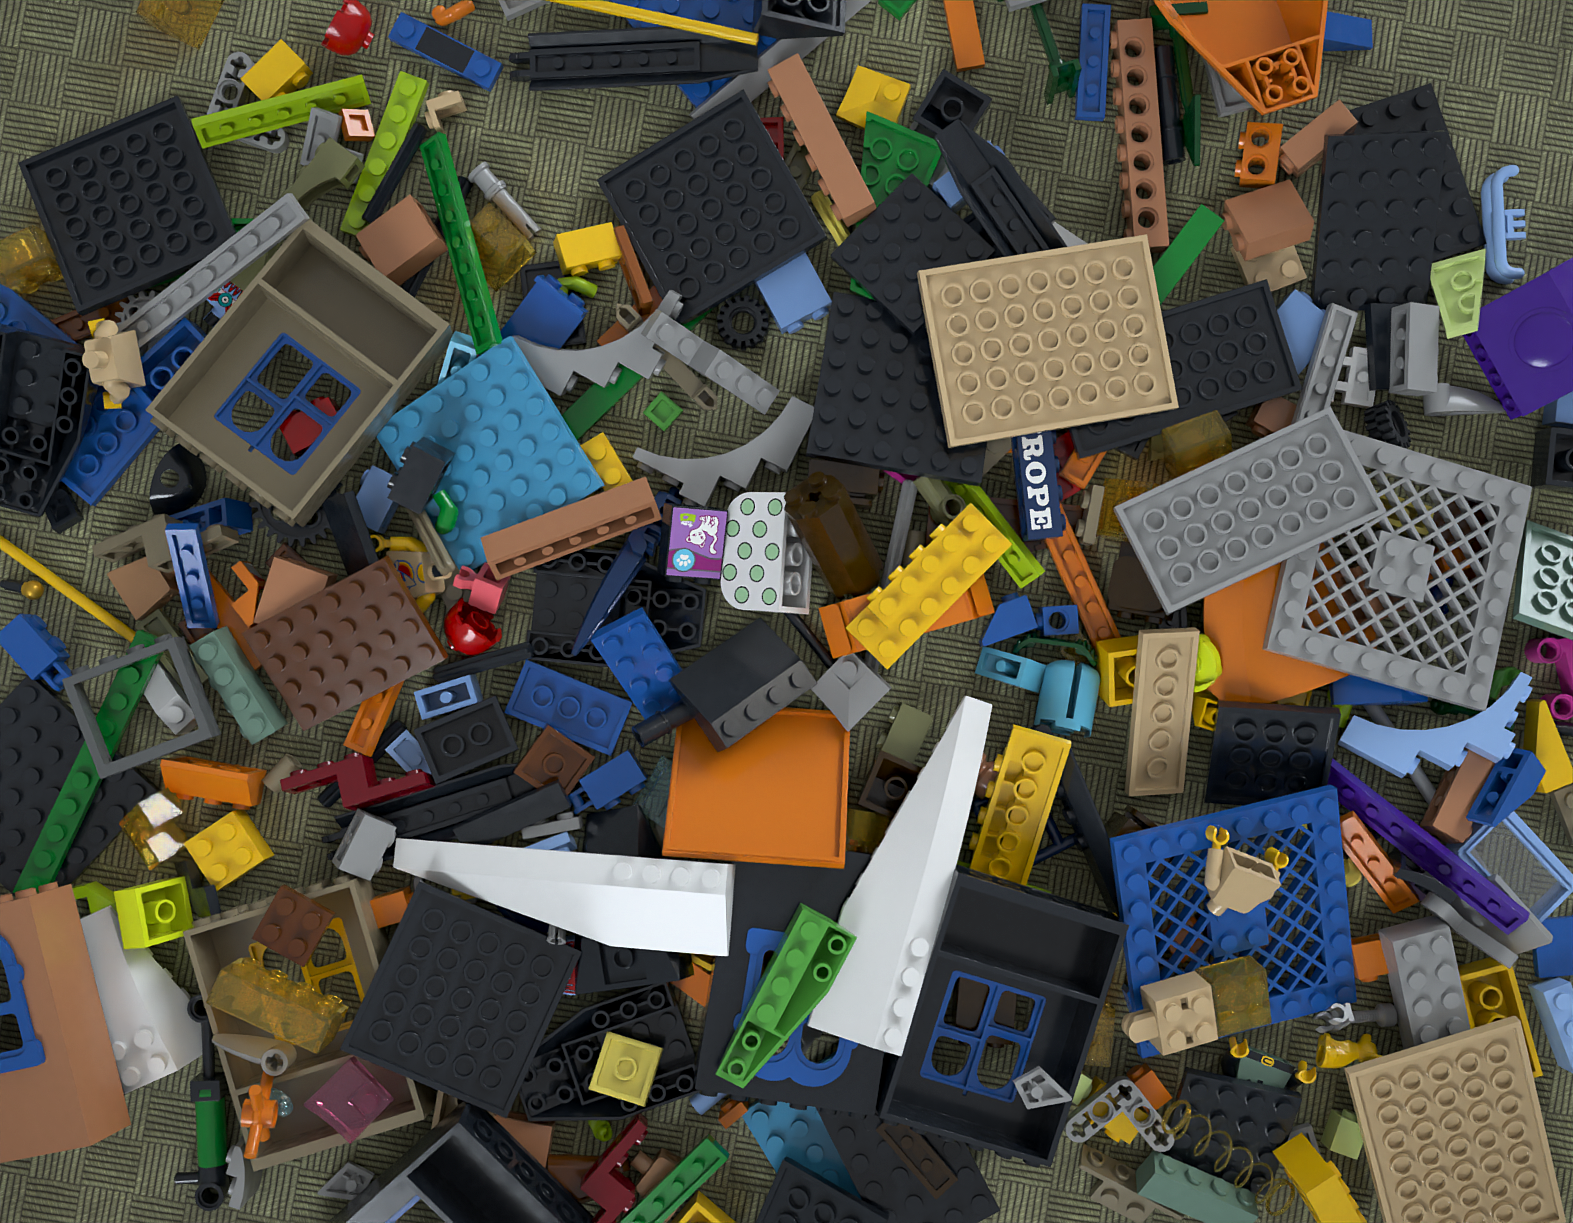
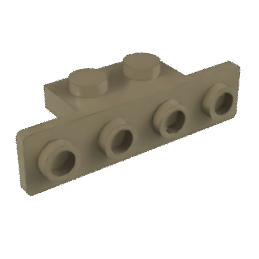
(1118, 1186)

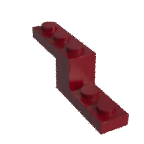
(357, 781)
(606, 1183)

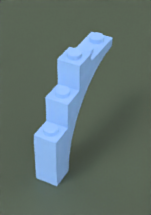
(1483, 734)

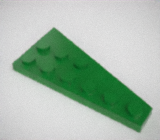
(889, 158)

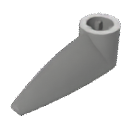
(1458, 401)
(259, 1050)

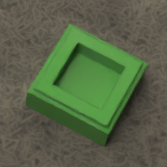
(663, 411)

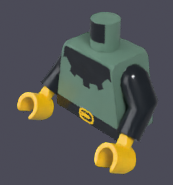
(1262, 1067)

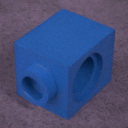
(1069, 620)

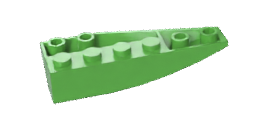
(787, 992)

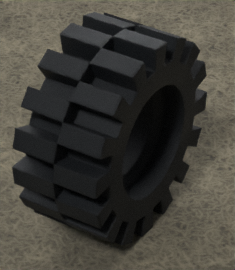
(737, 306)
(1387, 424)

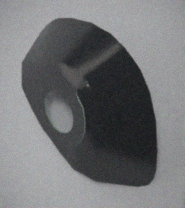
(180, 497)

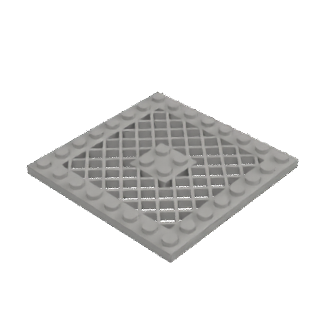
(1402, 570)

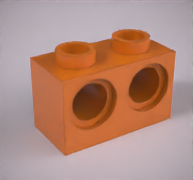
(1264, 155)

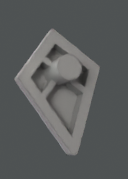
(1039, 1089)
(347, 1182)

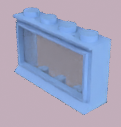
(1520, 861)

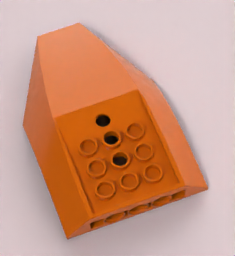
(1259, 46)

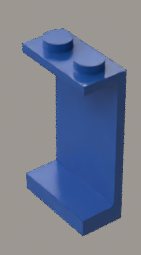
(546, 314)

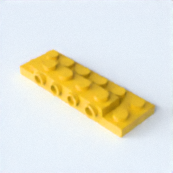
(927, 585)
(1018, 804)

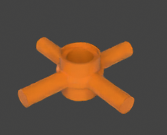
(259, 1115)

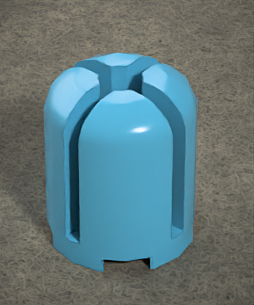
(1068, 697)

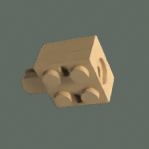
(1174, 1014)

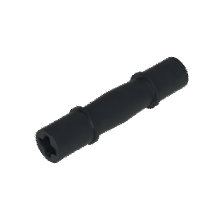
(1169, 109)
(661, 723)

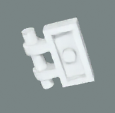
(1356, 384)

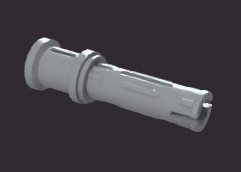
(496, 192)

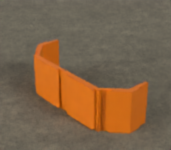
(835, 617)

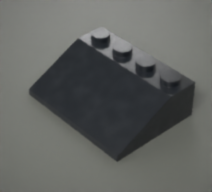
(799, 18)
(742, 683)

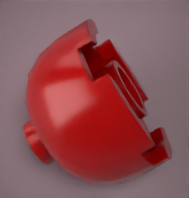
(349, 29)
(470, 629)

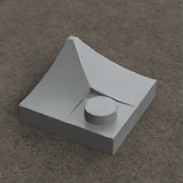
(850, 689)

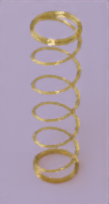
(1186, 1118)

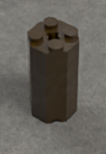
(833, 535)

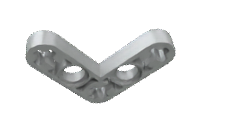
(224, 82)
(1469, 932)
(1126, 1104)

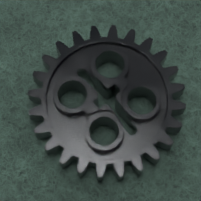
(296, 532)

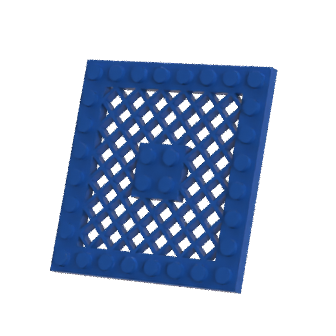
(1234, 931)

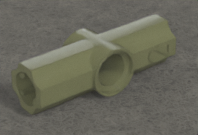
(937, 496)

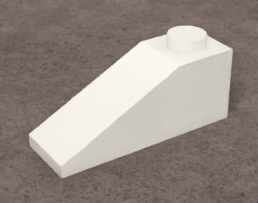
(169, 701)

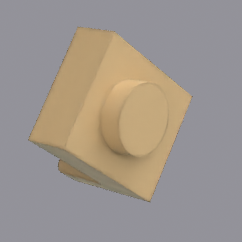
(443, 106)

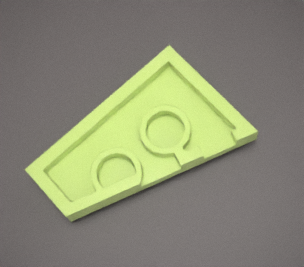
(1458, 291)

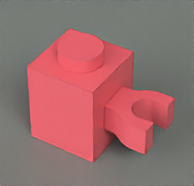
(485, 590)

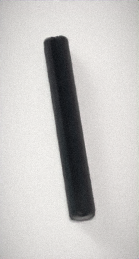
(394, 173)
(483, 662)
(391, 733)

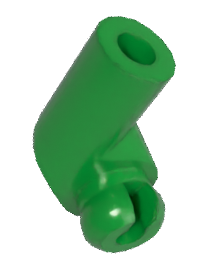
(448, 513)

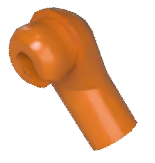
(447, 16)

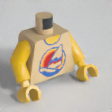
(414, 567)

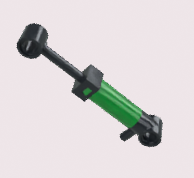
(208, 1093)

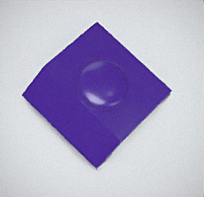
(1528, 342)

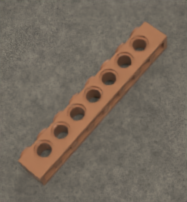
(1138, 36)

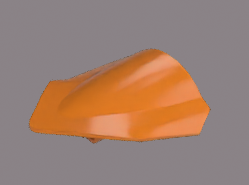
(1237, 627)

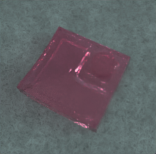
(350, 1100)

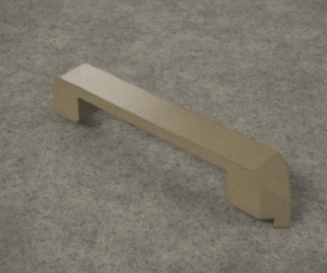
(675, 368)

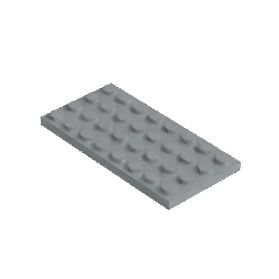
(1249, 510)

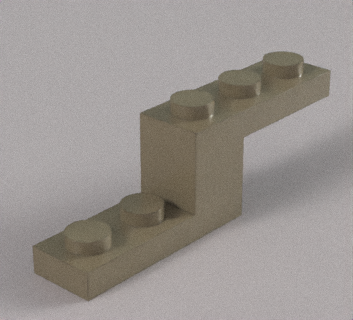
(153, 539)

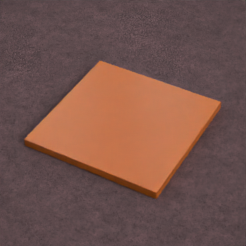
(766, 796)

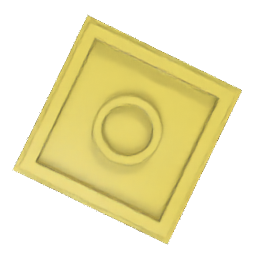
(626, 1069)

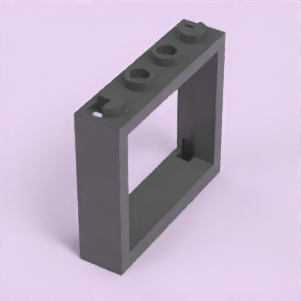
(192, 686)

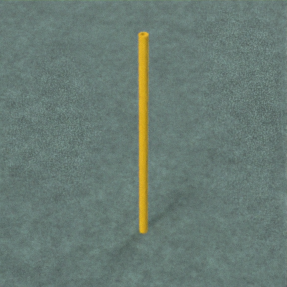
(664, 20)
(66, 589)

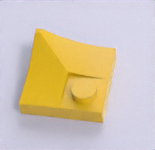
(875, 94)

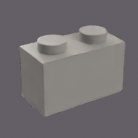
(364, 845)

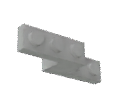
(710, 361)

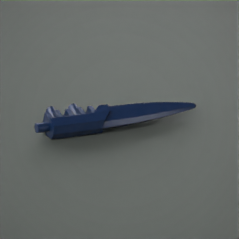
(623, 571)

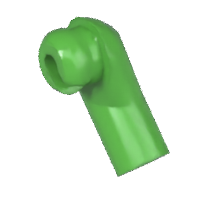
(1501, 678)

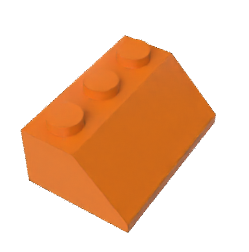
(213, 781)

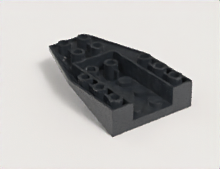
(42, 415)
(568, 587)
(608, 967)
(566, 1058)

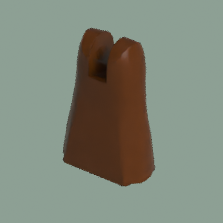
(571, 1167)

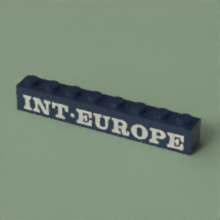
(1037, 486)

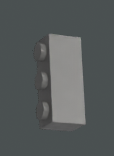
(1414, 349)

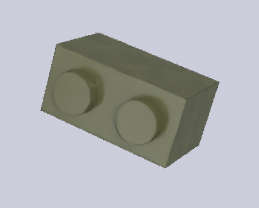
(905, 732)

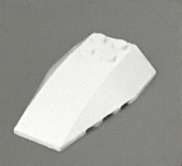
(140, 1006)

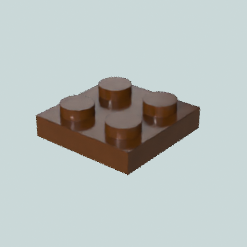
(553, 758)
(293, 925)

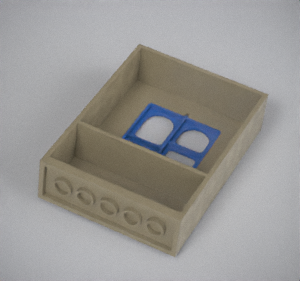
(339, 318)

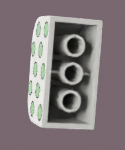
(764, 557)

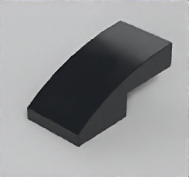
(63, 510)

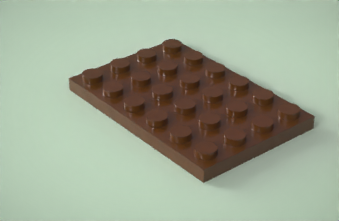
(345, 643)

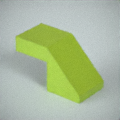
(97, 895)

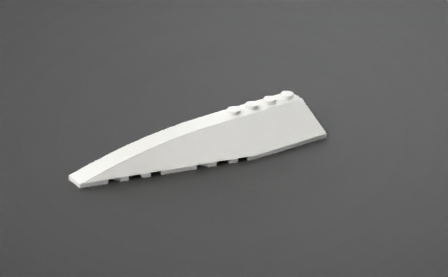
(592, 894)
(904, 894)

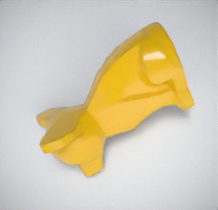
(1338, 1054)

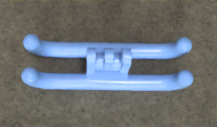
(1499, 226)

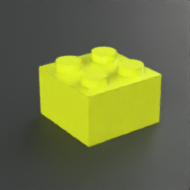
(153, 912)

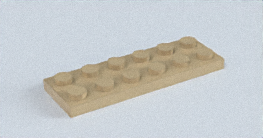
(1161, 711)

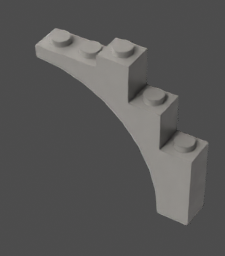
(600, 364)
(700, 477)

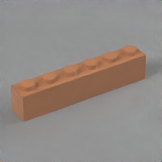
(822, 140)
(570, 528)

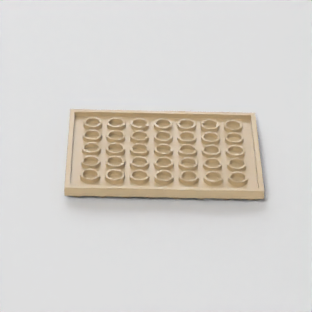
(1047, 340)
(1457, 1131)

